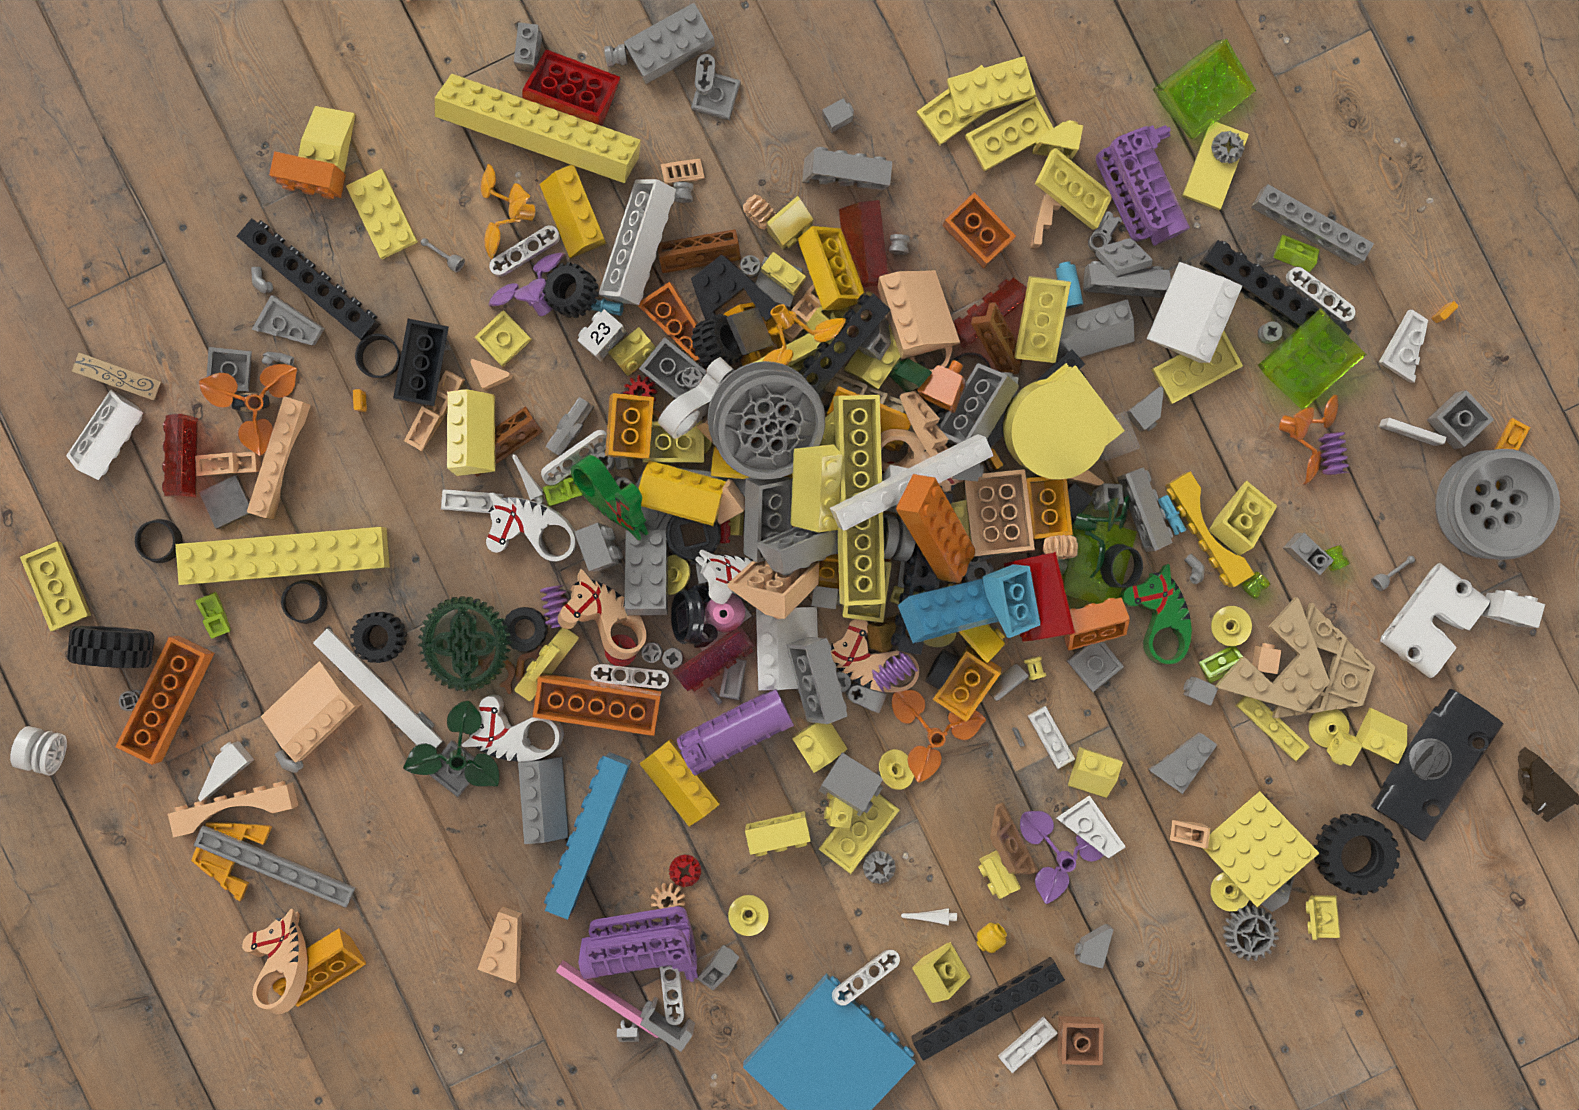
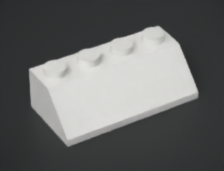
(104, 435)

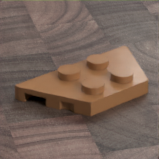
(1009, 844)

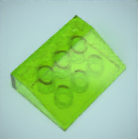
(1205, 88)
(1311, 359)
(1080, 568)

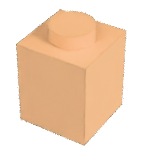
(1266, 658)

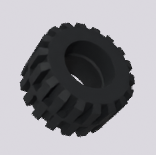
(580, 300)
(714, 340)
(362, 637)

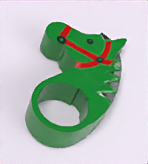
(605, 495)
(1168, 608)

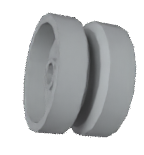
(897, 539)

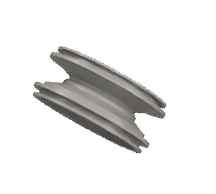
(739, 399)
(1529, 517)

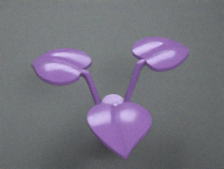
(531, 292)
(1051, 882)

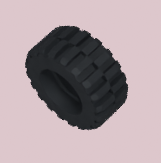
(110, 647)
(1382, 858)

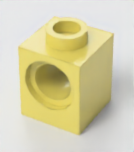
(1344, 748)

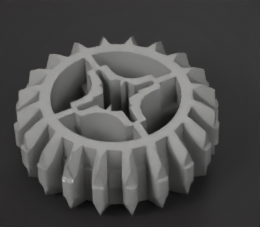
(1249, 949)

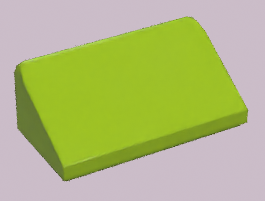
(1296, 253)
(1220, 663)

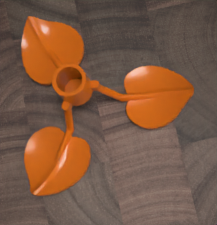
(220, 390)
(1298, 428)
(923, 760)

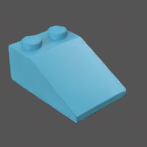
(1012, 598)

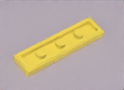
(1273, 727)

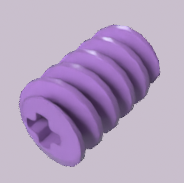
(1333, 453)
(554, 604)
(893, 671)

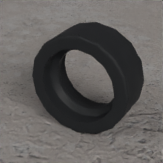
(941, 669)

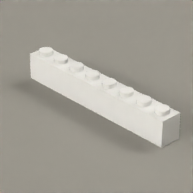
(891, 490)

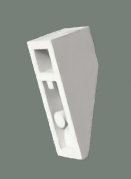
(225, 767)

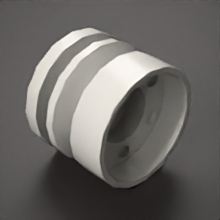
(38, 750)

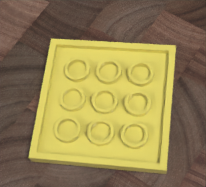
(1259, 849)

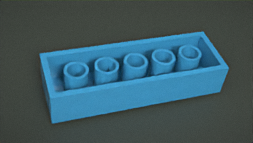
(946, 611)

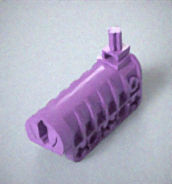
(1143, 185)
(734, 731)
(639, 945)

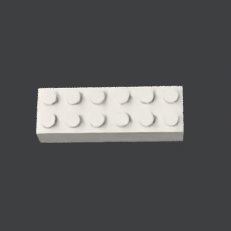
(637, 241)

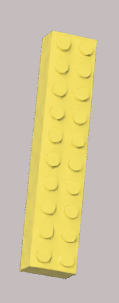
(537, 128)
(861, 546)
(282, 555)

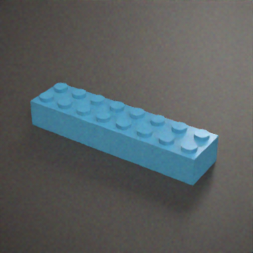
(587, 837)

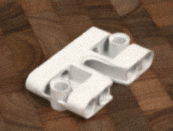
(1414, 623)

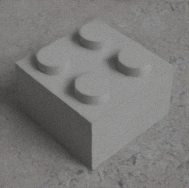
(1460, 419)

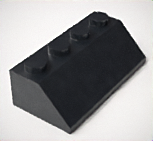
(420, 362)

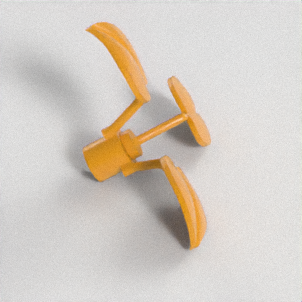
(517, 209)
(784, 319)

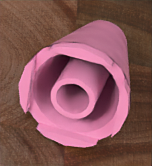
(735, 614)

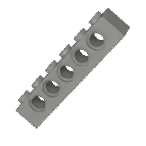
(1312, 225)

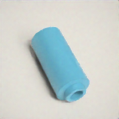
(1069, 273)

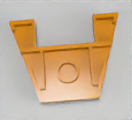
(219, 867)

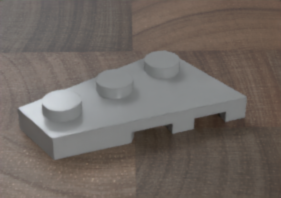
(285, 321)
(1185, 762)

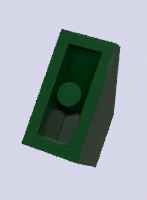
(909, 374)

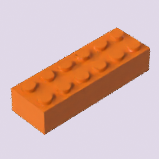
(936, 528)
(165, 700)
(596, 704)

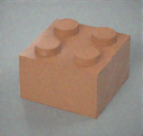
(1080, 1040)

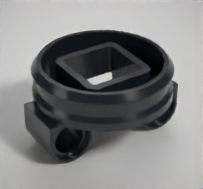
(676, 541)
(688, 617)

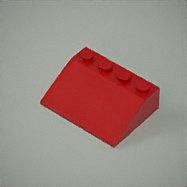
(571, 87)
(1050, 598)

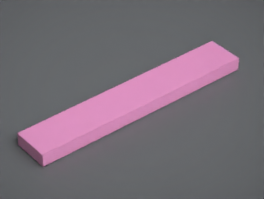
(601, 994)

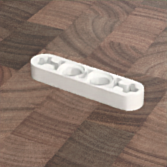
(526, 253)
(1322, 291)
(573, 454)
(630, 676)
(864, 974)
(666, 986)

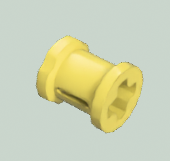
(1030, 664)

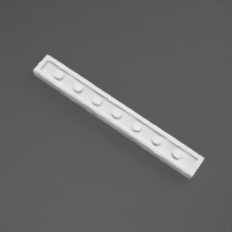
(376, 689)

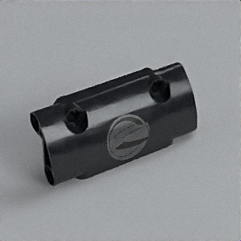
(1436, 763)

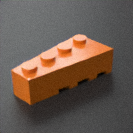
(672, 315)

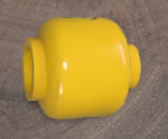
(991, 937)

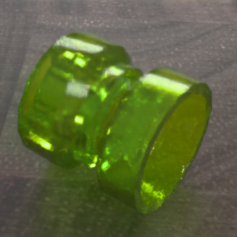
(1339, 559)
(1255, 586)

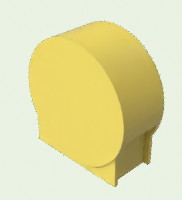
(1058, 425)

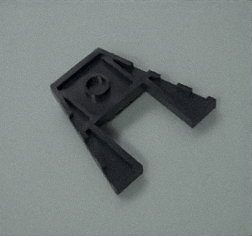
(722, 282)

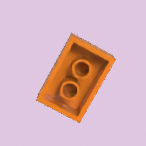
(307, 175)
(979, 230)
(1097, 623)

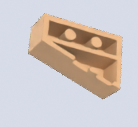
(503, 946)

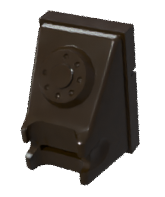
(1542, 788)

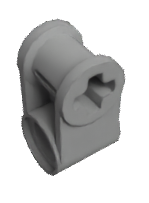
(868, 698)

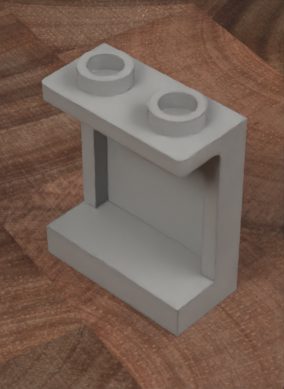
(852, 784)
(659, 1026)

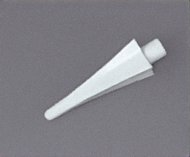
(532, 487)
(939, 916)

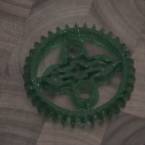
(464, 634)

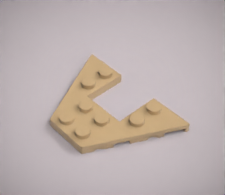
(1348, 673)
(1299, 681)

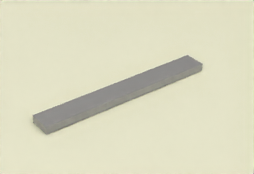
(274, 866)

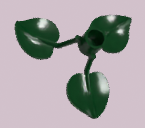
(1088, 523)
(479, 772)

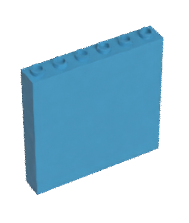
(829, 1055)

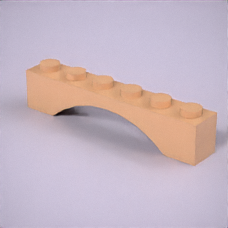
(269, 481)
(273, 799)

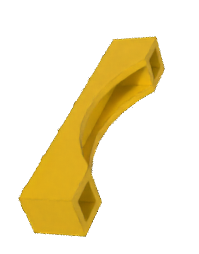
(1186, 494)

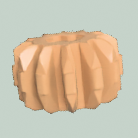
(758, 211)
(1064, 546)
(663, 893)

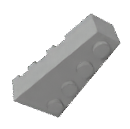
(847, 169)

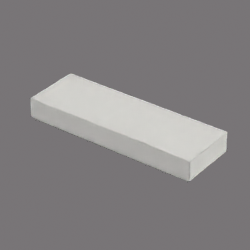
(1412, 432)
(466, 501)
(1051, 737)
(1027, 1044)

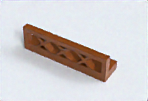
(699, 253)
(997, 340)
(516, 436)

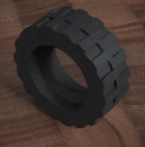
(538, 622)

